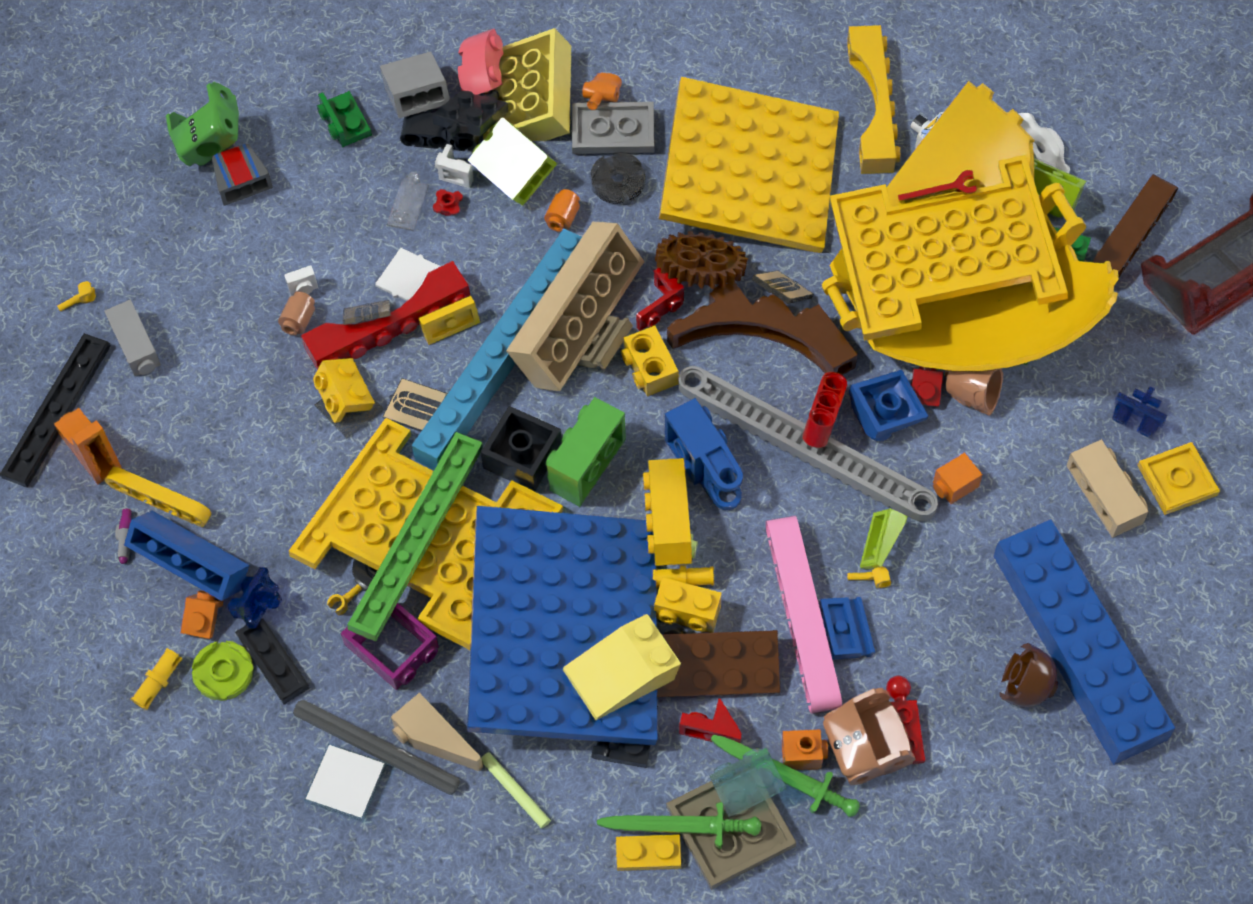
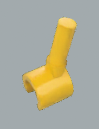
(85, 295)
(879, 575)
(345, 599)

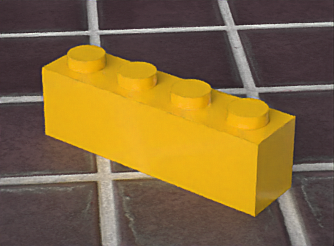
(669, 512)

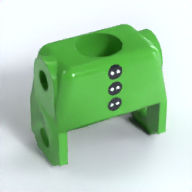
(208, 129)

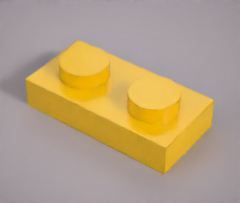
(449, 320)
(648, 852)

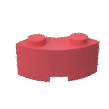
(480, 62)

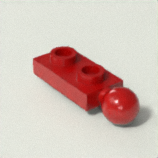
(899, 689)

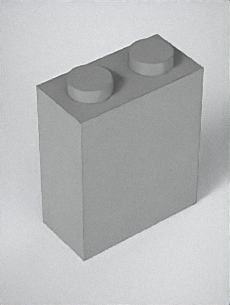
(415, 84)

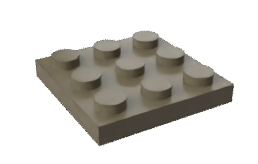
(739, 849)

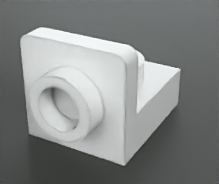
(453, 170)

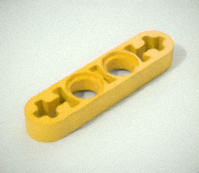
(158, 496)

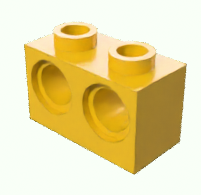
(654, 360)

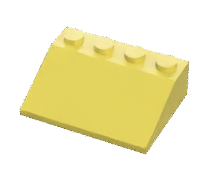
(537, 85)

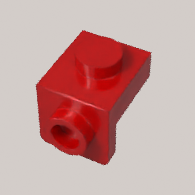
(927, 385)

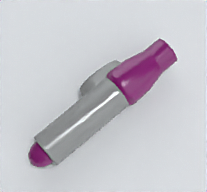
(121, 533)

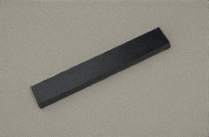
(60, 400)

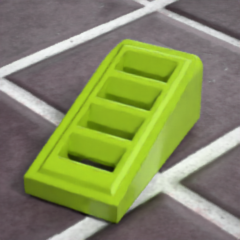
(881, 537)

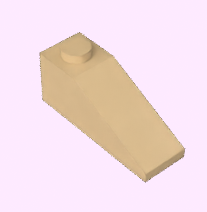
(431, 733)

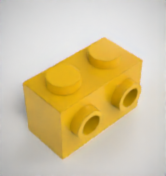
(687, 605)

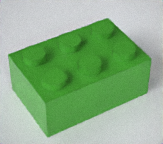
(586, 451)

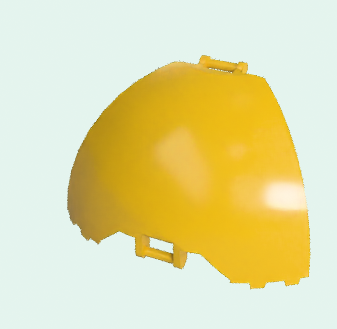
(977, 328)

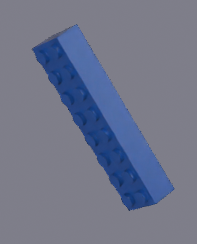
(1083, 642)

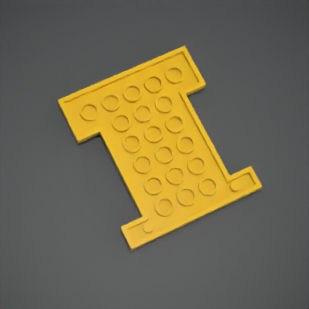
(944, 248)
(371, 508)

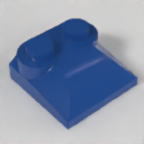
(886, 405)

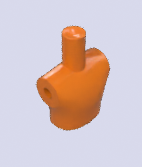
(603, 88)

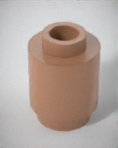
(297, 313)

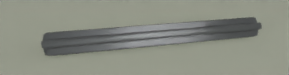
(376, 747)

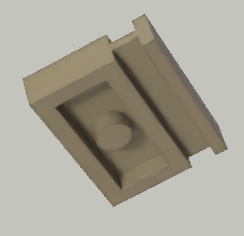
(606, 343)

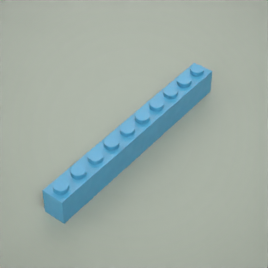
(491, 362)

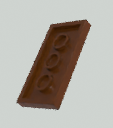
(724, 663)

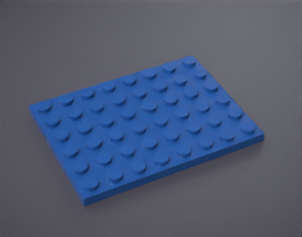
(540, 600)

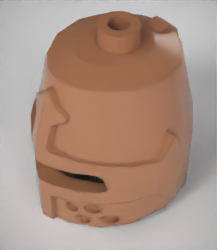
(975, 388)

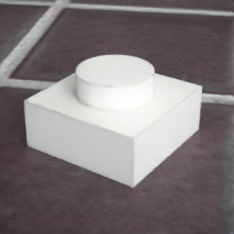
(301, 280)

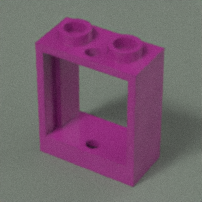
(407, 670)

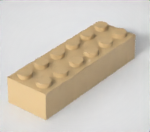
(575, 306)

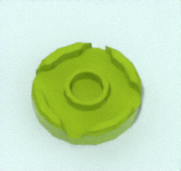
(228, 679)

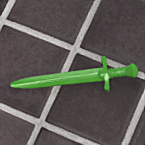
(796, 779)
(684, 824)

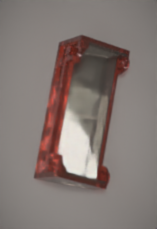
(1207, 277)

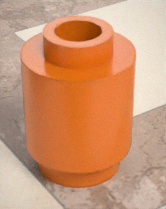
(562, 210)

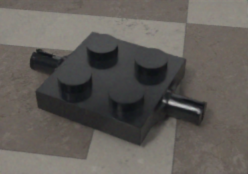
(470, 113)

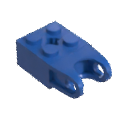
(704, 450)

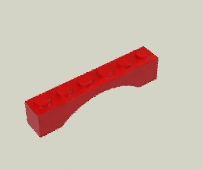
(340, 341)

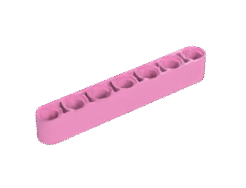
(804, 614)

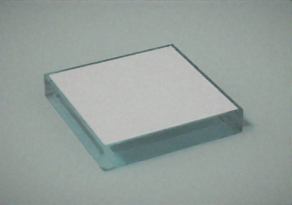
(345, 782)

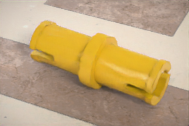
(686, 575)
(156, 679)

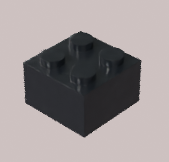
(520, 448)

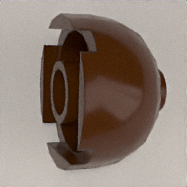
(1033, 674)

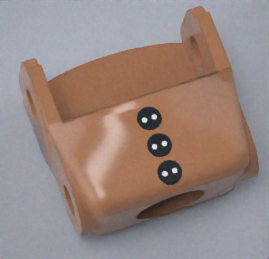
(868, 737)

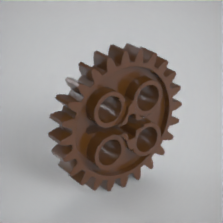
(701, 259)

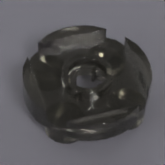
(618, 192)

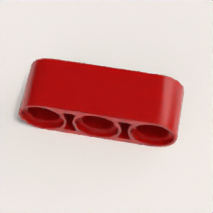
(824, 409)

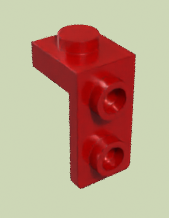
(670, 301)

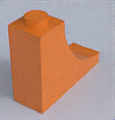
(88, 444)

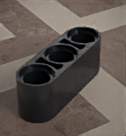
(421, 132)

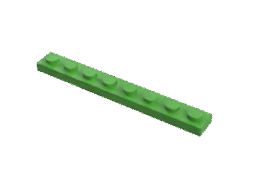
(415, 537)

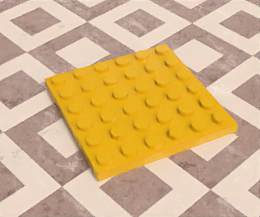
(750, 165)

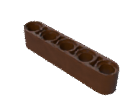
(1136, 223)

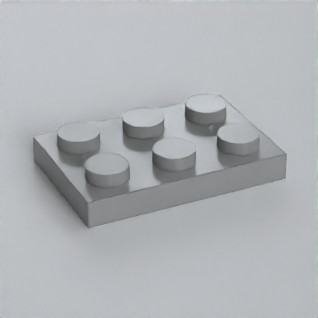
(613, 128)

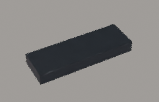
(273, 661)

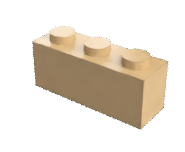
(1107, 488)

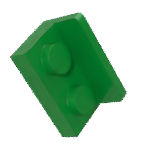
(344, 118)

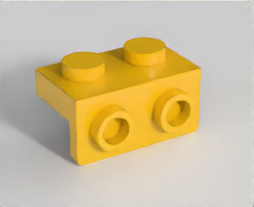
(342, 388)

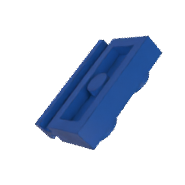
(846, 628)

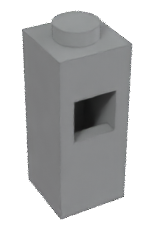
(132, 338)

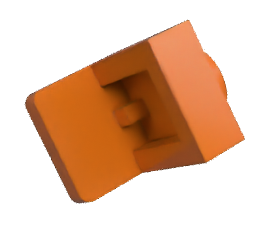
(200, 615)

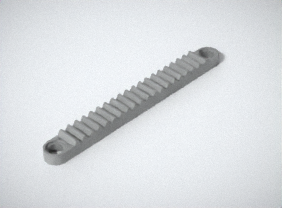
(787, 434)

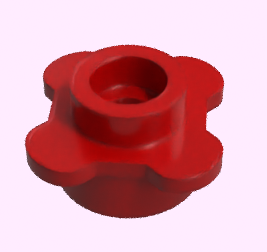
(450, 208)

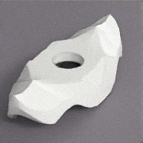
(1047, 140)

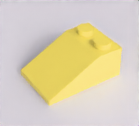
(623, 667)

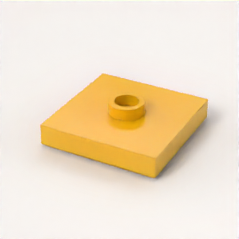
(1178, 478)

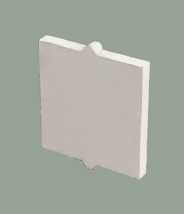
(405, 274)

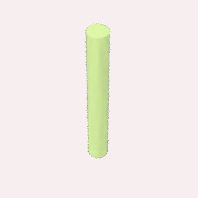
(515, 790)

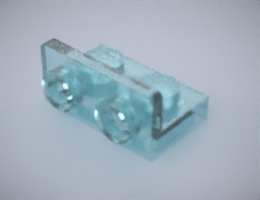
(747, 781)

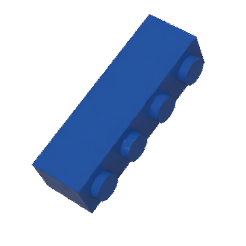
(186, 555)

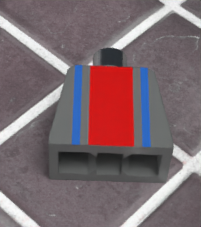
(240, 173)

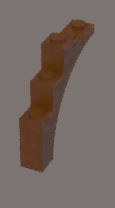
(732, 314)

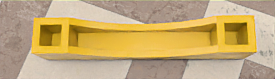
(877, 143)

